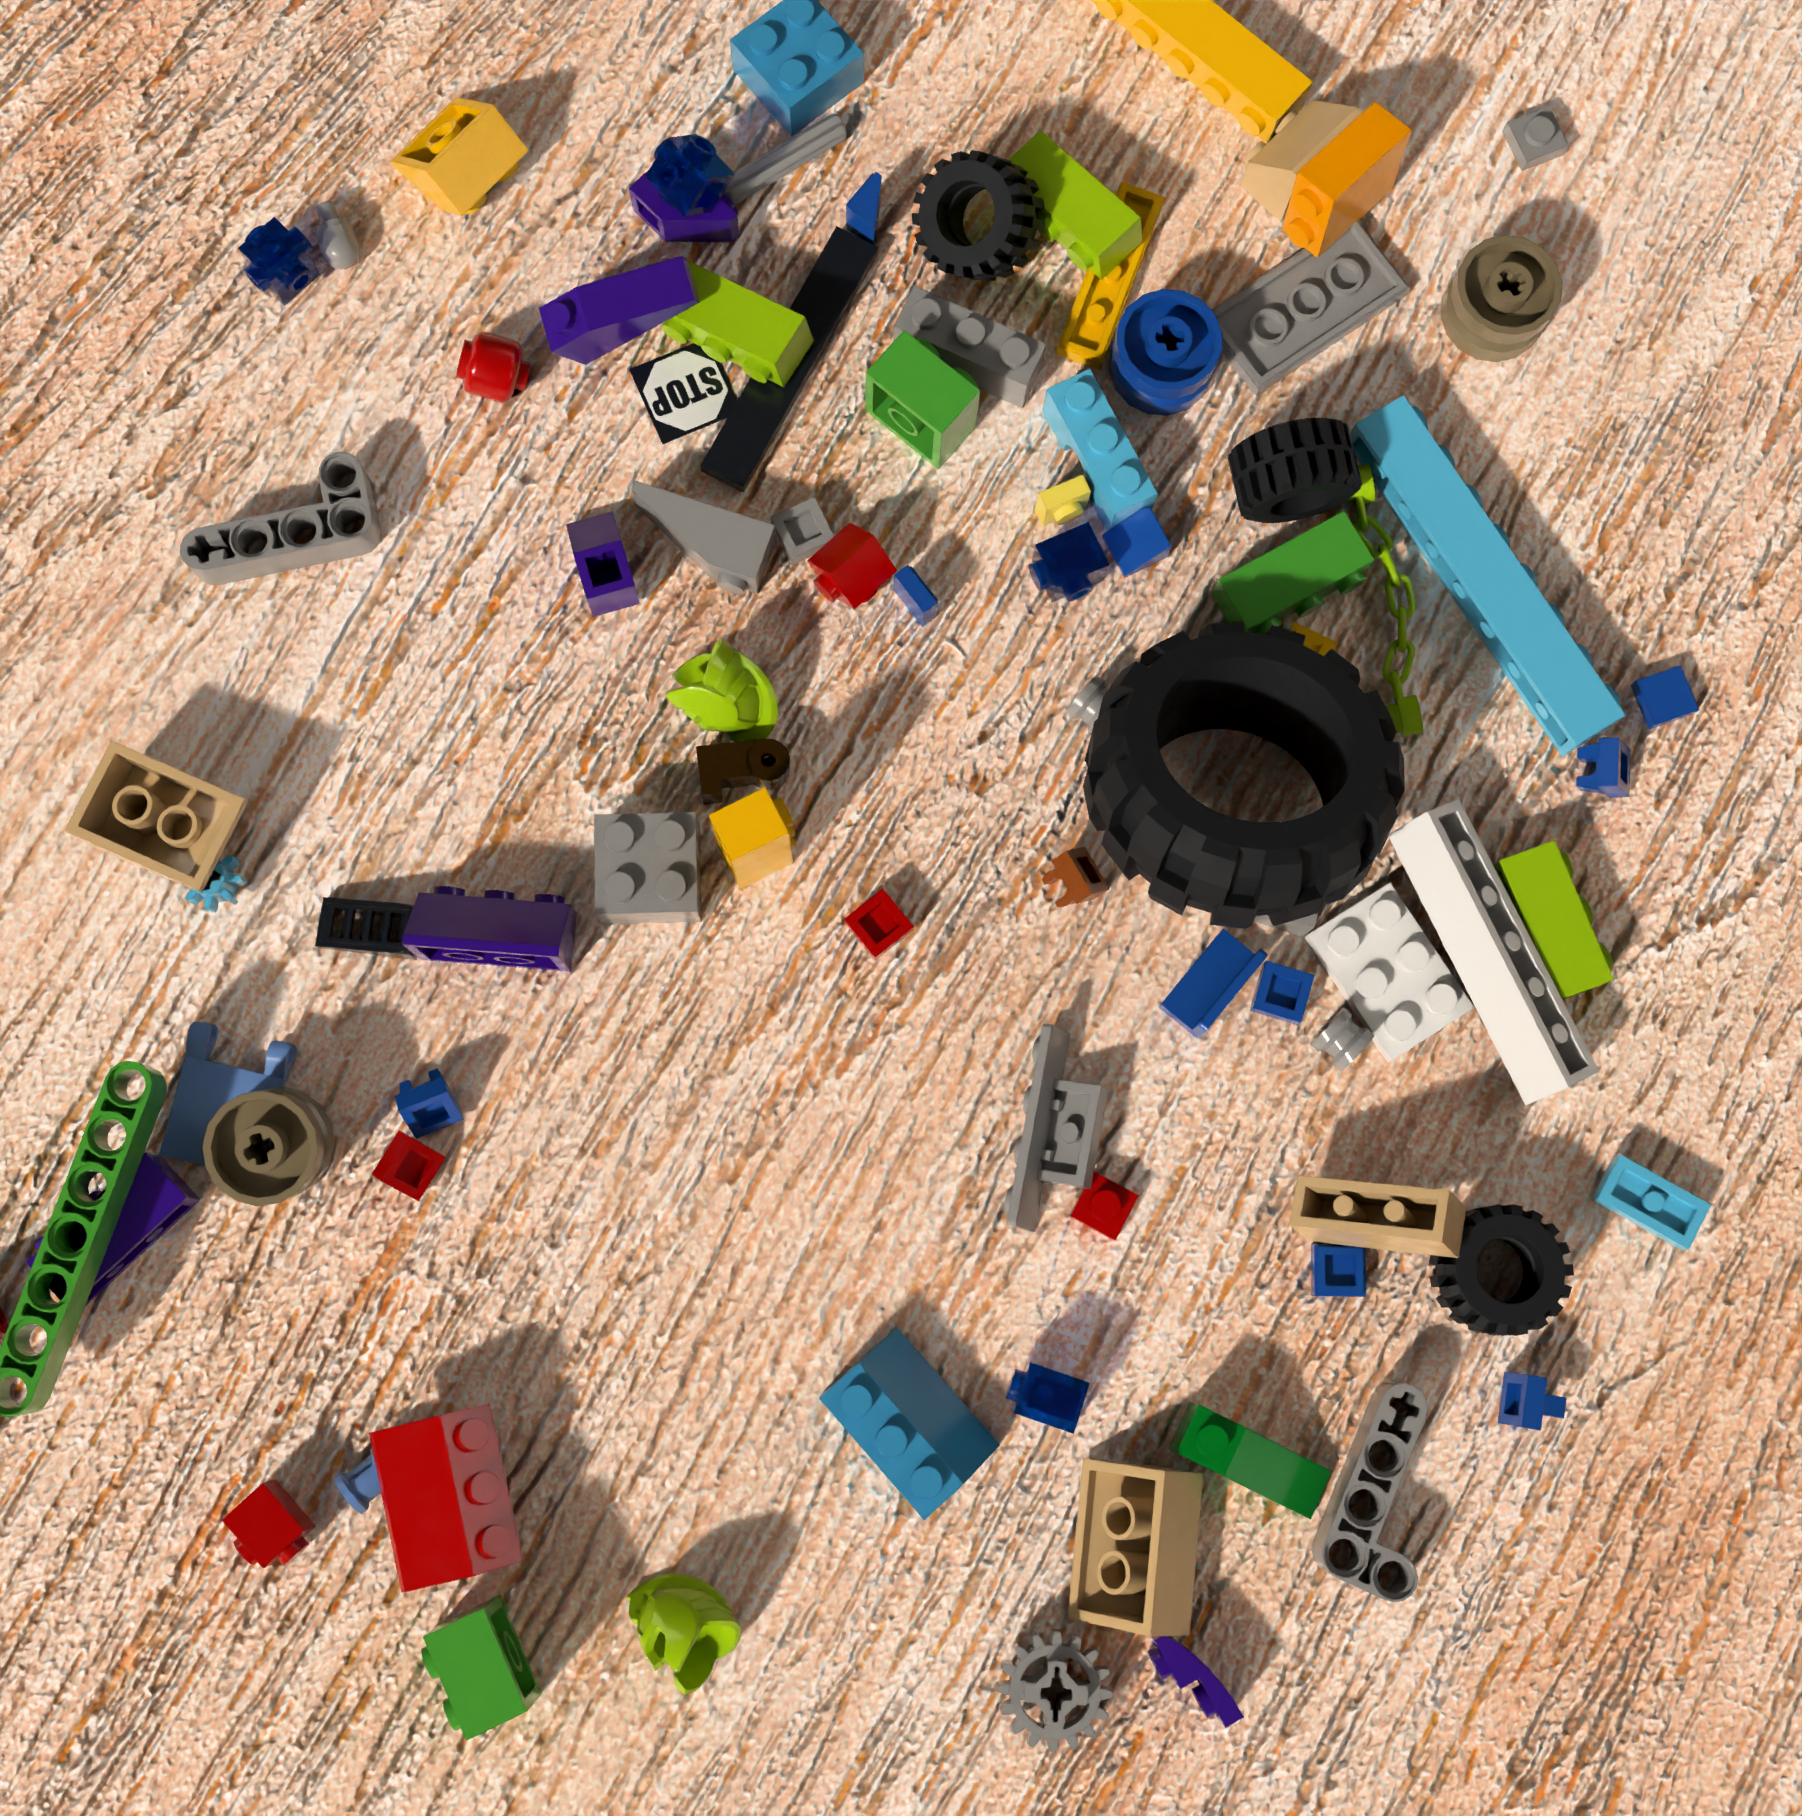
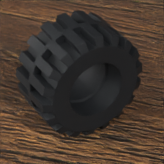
(944, 208)
(1294, 470)
(1542, 1272)

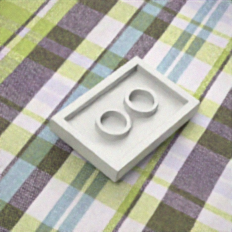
(1389, 972)

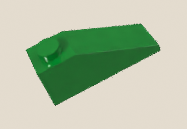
(1250, 1459)

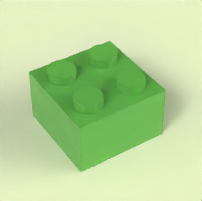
(922, 398)
(480, 1668)

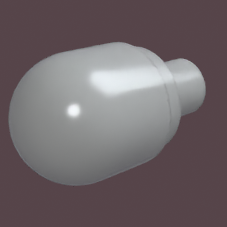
(336, 237)

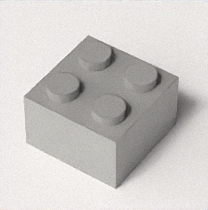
(647, 868)

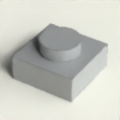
(1535, 138)
(802, 530)

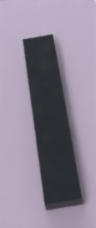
(766, 405)

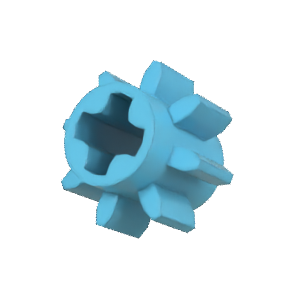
(222, 889)

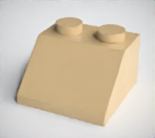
(1299, 137)

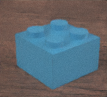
(797, 62)

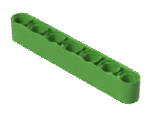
(99, 1220)

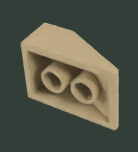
(156, 816)

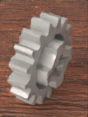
(1078, 1692)

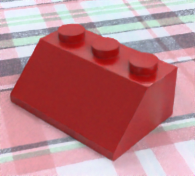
(446, 1498)

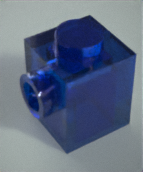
(1069, 564)
(1047, 1396)

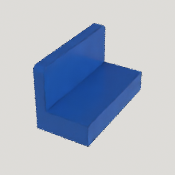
(1211, 983)

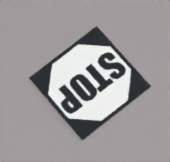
(683, 392)

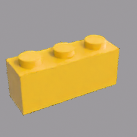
(754, 836)

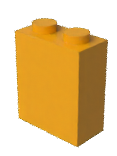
(1345, 179)

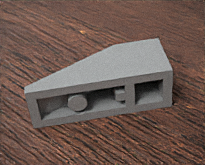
(718, 541)

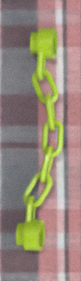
(1406, 710)

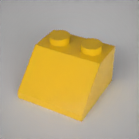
(461, 155)

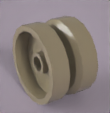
(1501, 298)
(238, 1151)

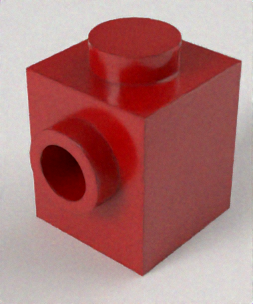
(851, 567)
(269, 1526)

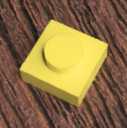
(1063, 502)

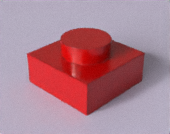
(878, 924)
(408, 1165)
(1104, 1206)

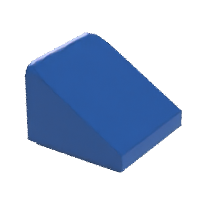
(864, 209)
(1137, 542)

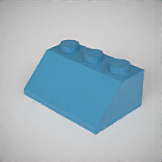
(910, 1423)

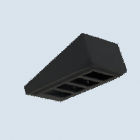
(369, 908)

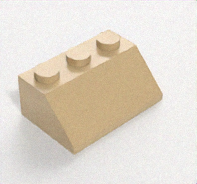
(1135, 1547)

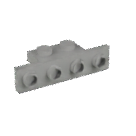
(1058, 1130)

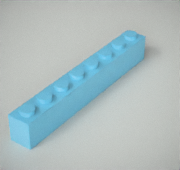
(1485, 576)

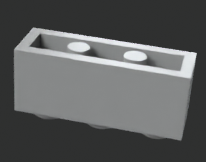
(992, 353)

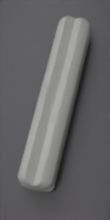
(786, 157)

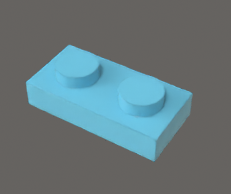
(1651, 1202)

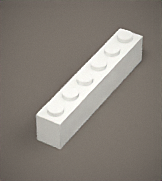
(1492, 952)

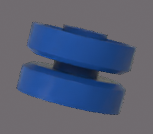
(1165, 352)

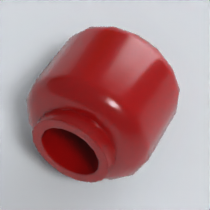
(492, 367)

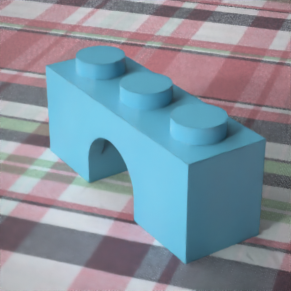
(1088, 425)

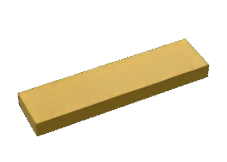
(1102, 301)

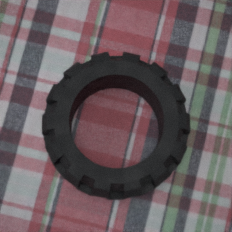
(1259, 688)

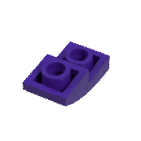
(1184, 1667)

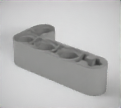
(283, 528)
(1381, 1485)

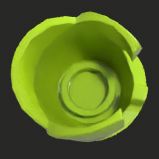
(726, 694)
(683, 1625)

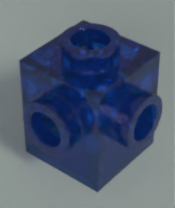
(689, 174)
(278, 260)

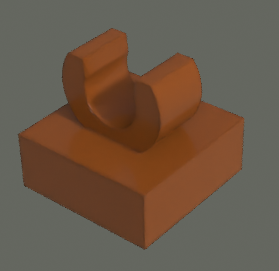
(1079, 875)

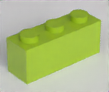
(1079, 208)
(742, 328)
(1556, 918)

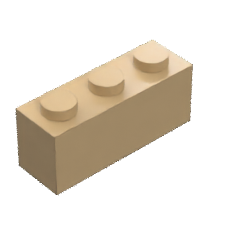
(1378, 1216)

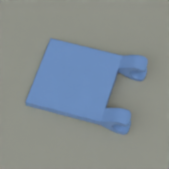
(209, 1085)

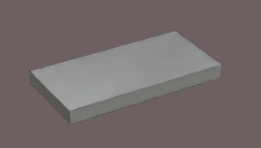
(1306, 307)

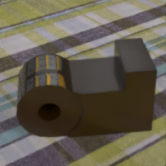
(741, 764)

